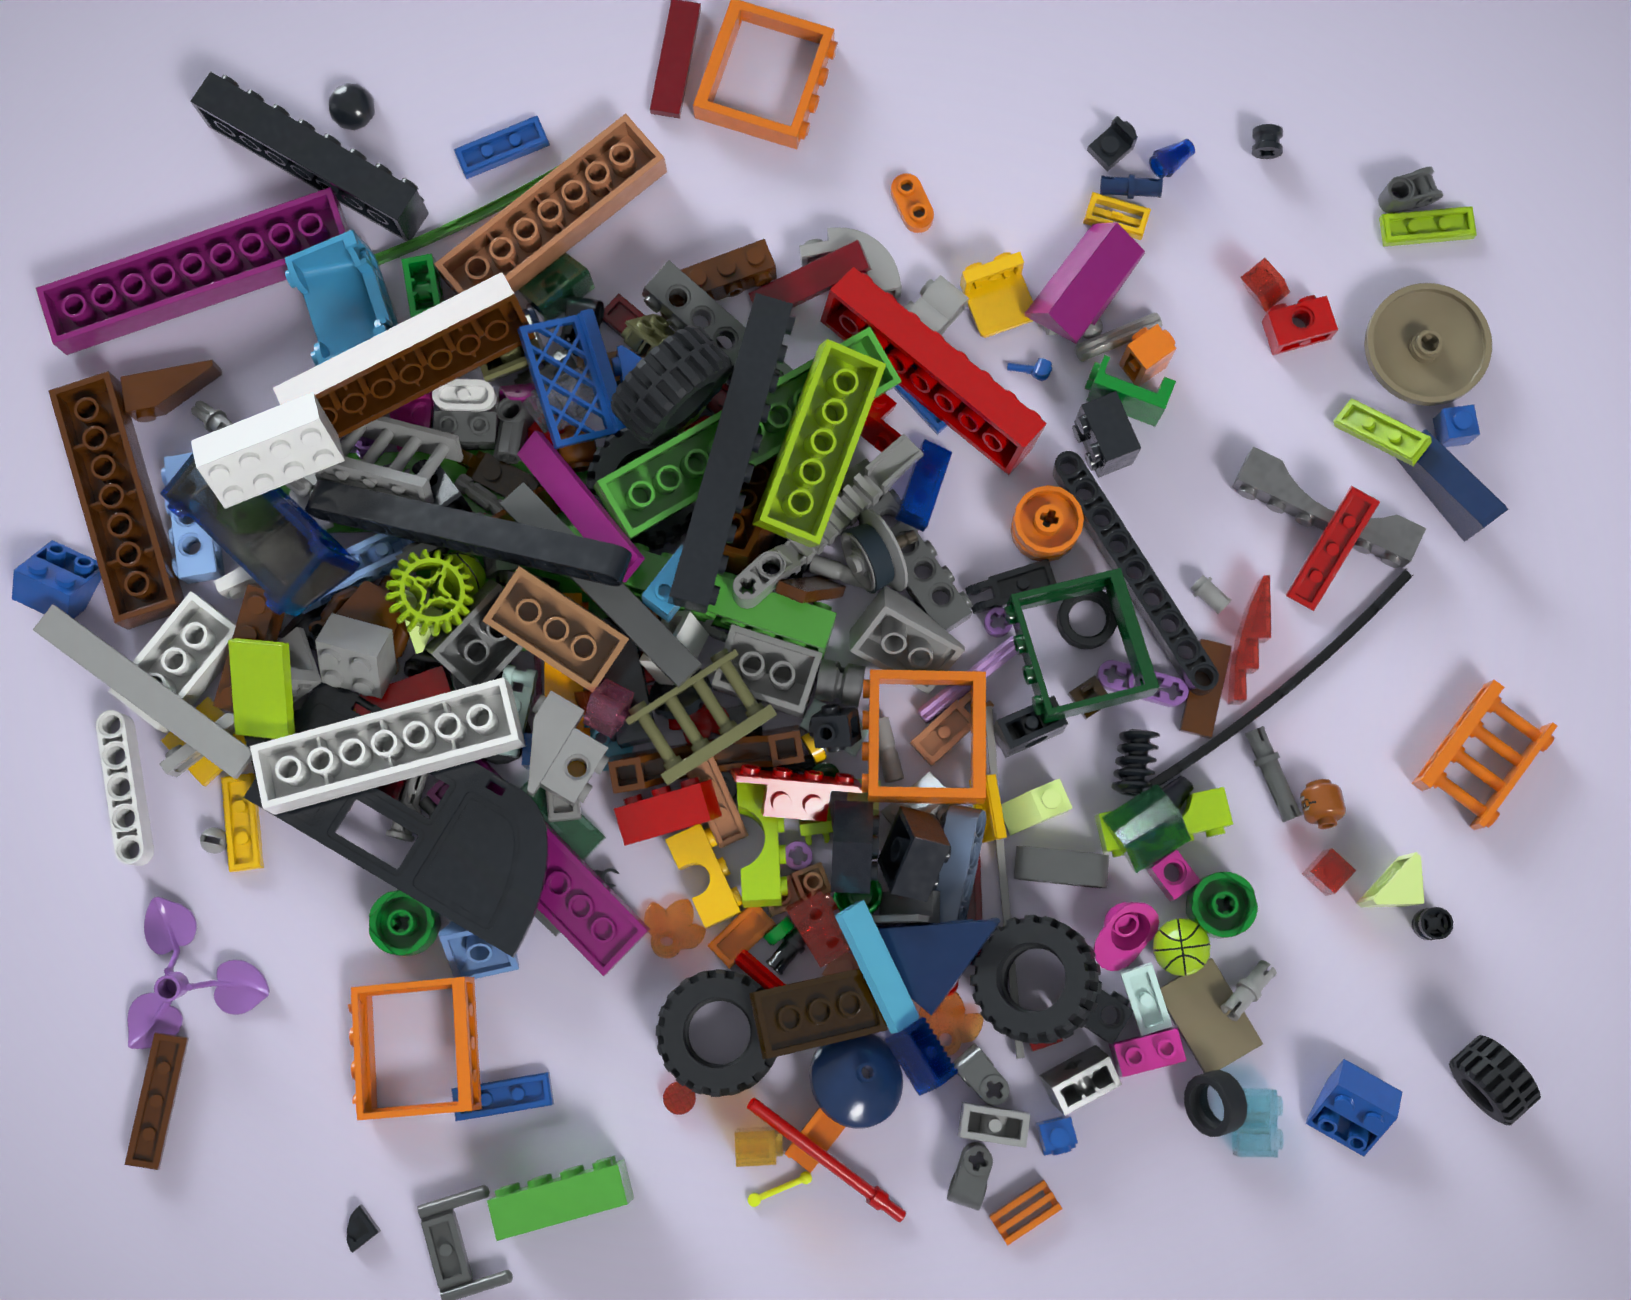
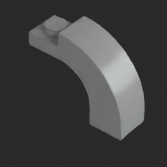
(884, 269)

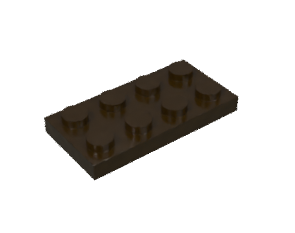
(815, 1013)

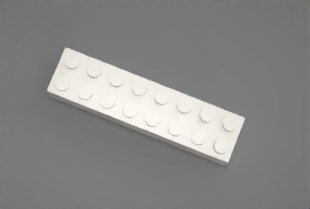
(387, 746)

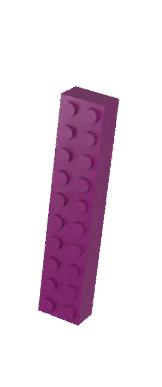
(186, 273)

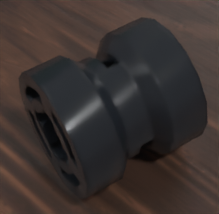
(1438, 921)

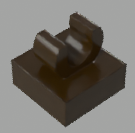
(1088, 689)

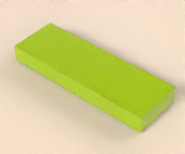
(1427, 226)
(1382, 432)

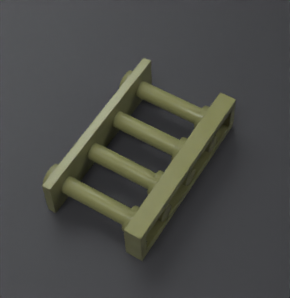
(729, 730)

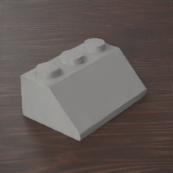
(772, 670)

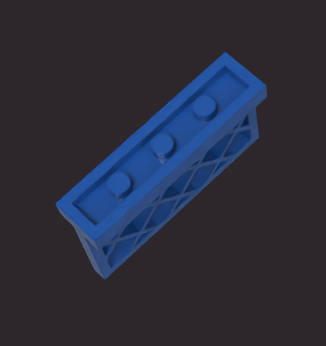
(596, 366)

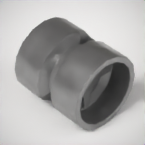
(840, 682)

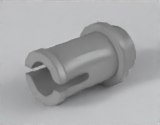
(1210, 594)

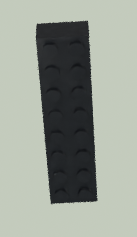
(310, 156)

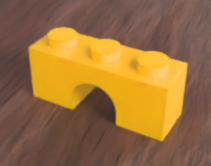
(695, 848)

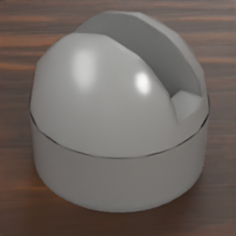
(211, 847)

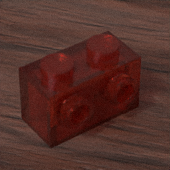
(818, 926)

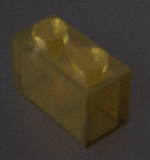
(758, 1146)

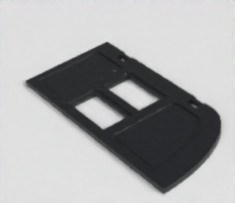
(473, 859)

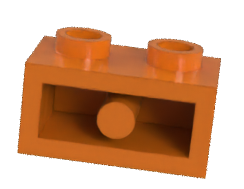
(1147, 354)

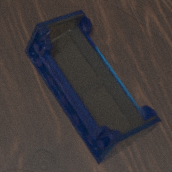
(268, 539)

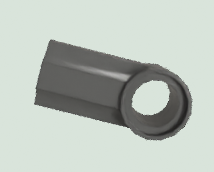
(512, 430)

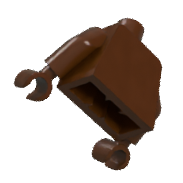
(370, 606)

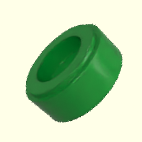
(779, 931)

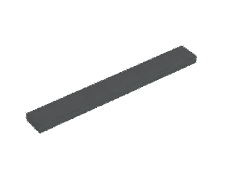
(614, 601)

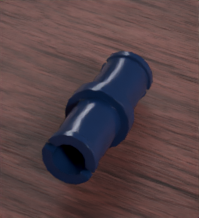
(1131, 186)

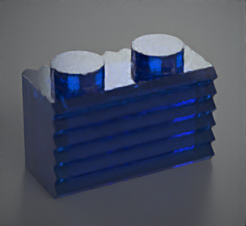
(921, 1056)

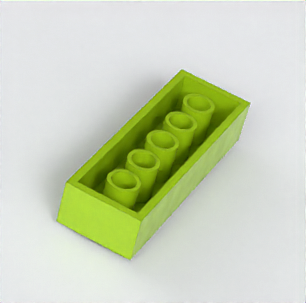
(819, 443)

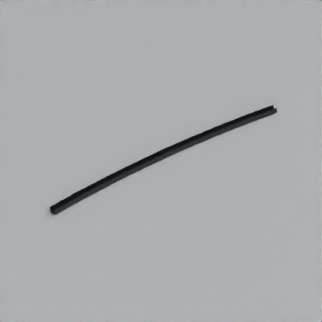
(1289, 685)

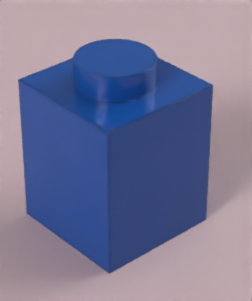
(1456, 426)

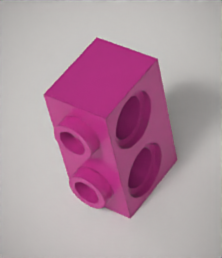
(1147, 1052)

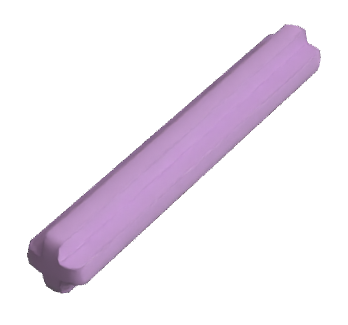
(951, 693)

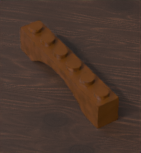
(758, 748)

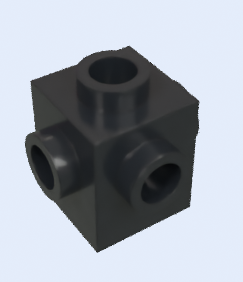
(835, 727)

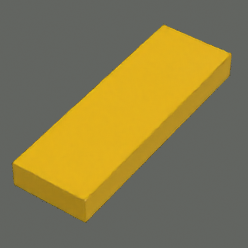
(241, 825)

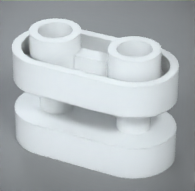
(466, 396)

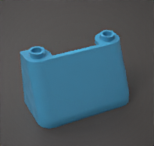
(341, 293)

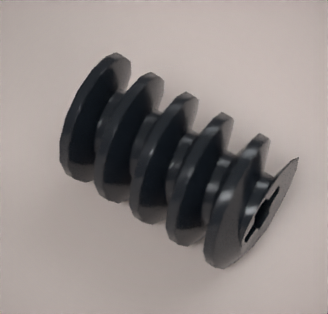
(1134, 762)

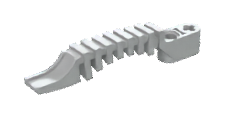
(867, 490)

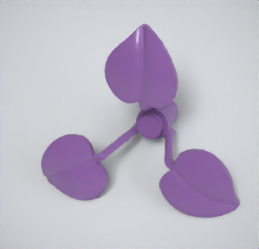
(165, 929)

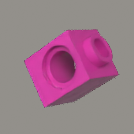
(1186, 878)

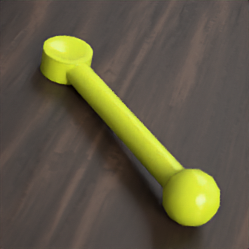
(754, 1199)

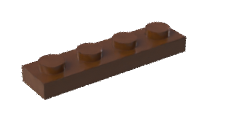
(156, 1101)

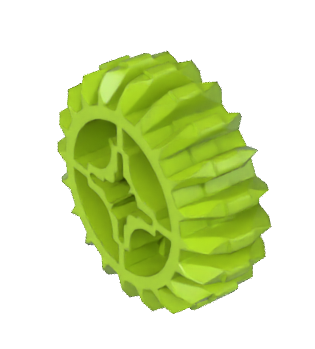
(419, 586)

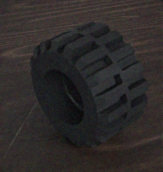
(1494, 1080)

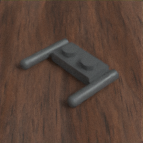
(448, 1249)

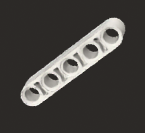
(135, 799)

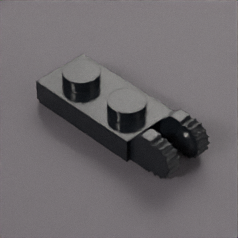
(1011, 582)

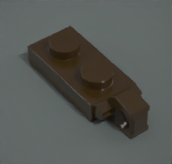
(495, 474)

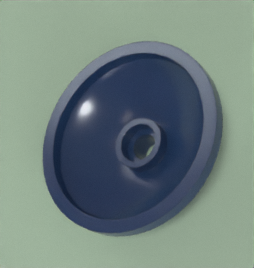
(845, 1092)

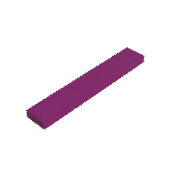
(574, 497)

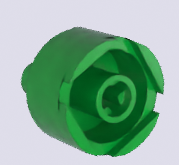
(1239, 901)
(386, 924)

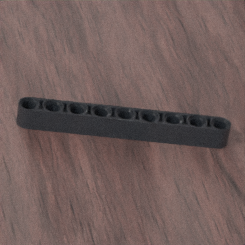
(1137, 588)

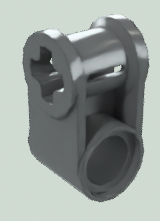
(1414, 188)
(977, 1071)
(970, 1182)

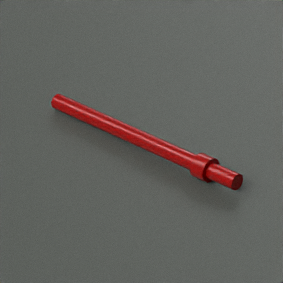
(874, 1196)

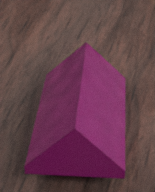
(1086, 281)

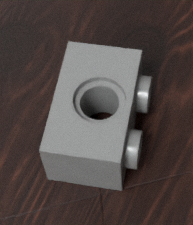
(576, 748)
(994, 1124)

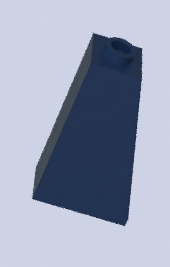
(1454, 490)

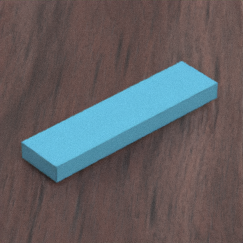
(877, 966)

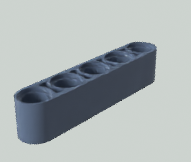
(965, 833)

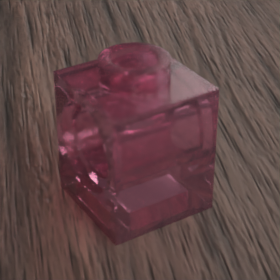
(608, 707)

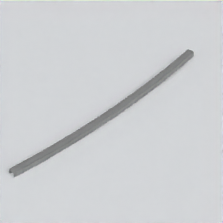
(1003, 879)

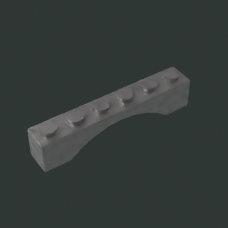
(1269, 481)

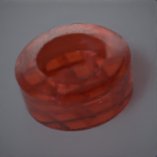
(679, 1098)

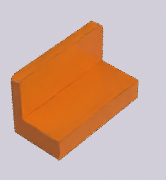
(821, 1131)

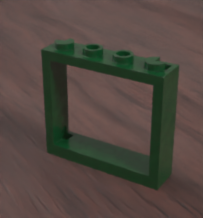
(1128, 626)

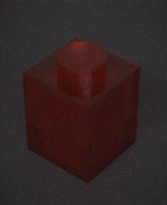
(1265, 284)
(1329, 872)

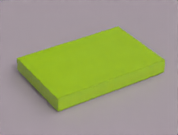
(261, 688)

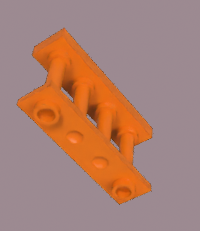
(1470, 726)

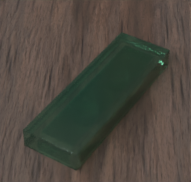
(578, 833)

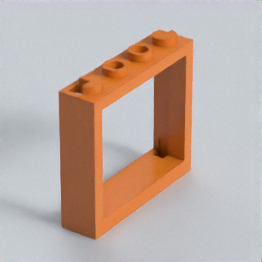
(747, 123)
(870, 749)
(466, 1042)

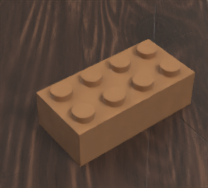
(556, 629)

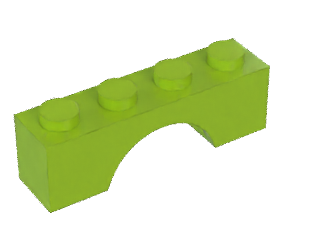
(1204, 812)
(762, 879)

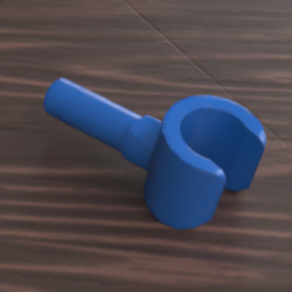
(1040, 371)

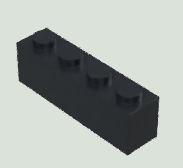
(629, 673)

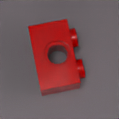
(1286, 336)

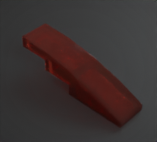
(1253, 629)

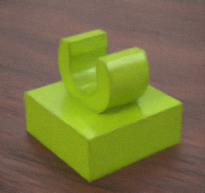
(811, 828)

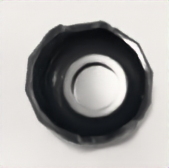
(351, 106)

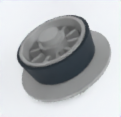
(876, 553)

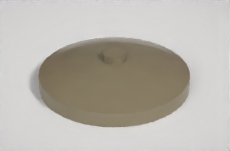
(1428, 344)

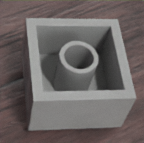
(356, 655)

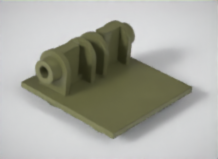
(646, 333)

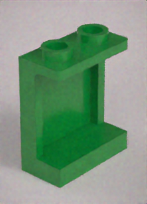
(1137, 401)

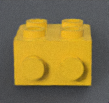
(997, 294)

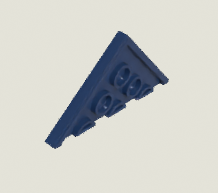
(935, 955)

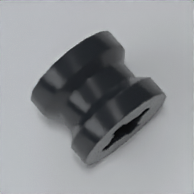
(1267, 141)

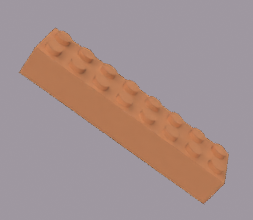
(557, 210)

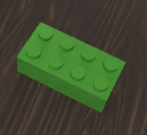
(560, 1199)

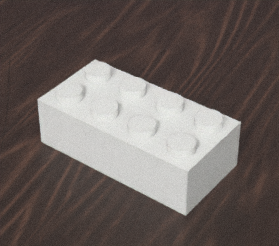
(267, 450)
(186, 652)

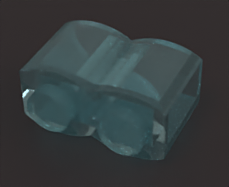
(1260, 1131)

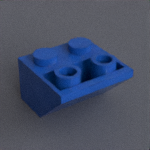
(57, 578)
(1355, 1108)

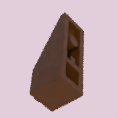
(162, 390)

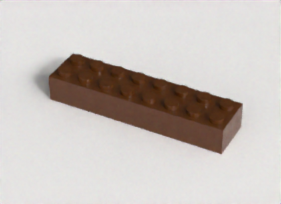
(413, 356)
(117, 500)

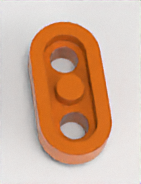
(911, 201)

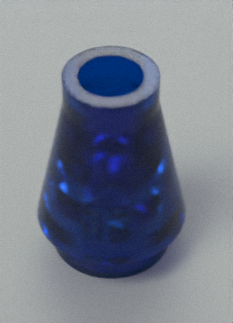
(1171, 158)

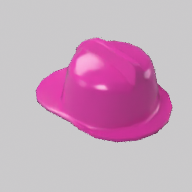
(1125, 934)

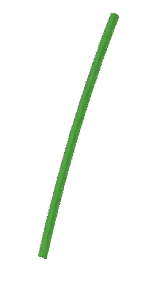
(455, 225)

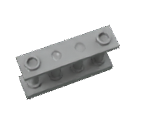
(391, 479)

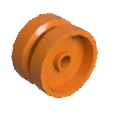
(1052, 506)

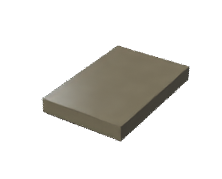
(1196, 1011)

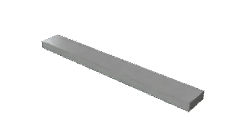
(144, 691)

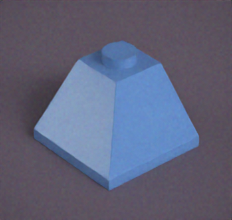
(472, 955)

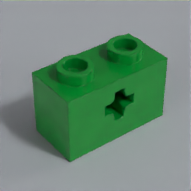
(422, 283)

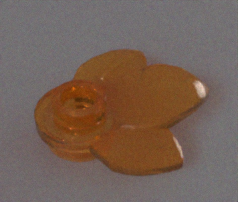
(673, 923)
(951, 1019)

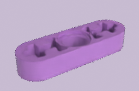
(1163, 697)

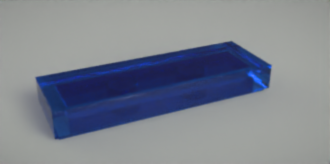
(924, 486)

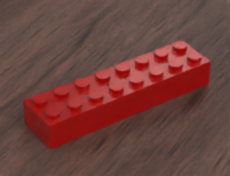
(944, 377)

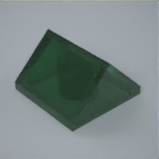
(555, 284)
(1147, 827)

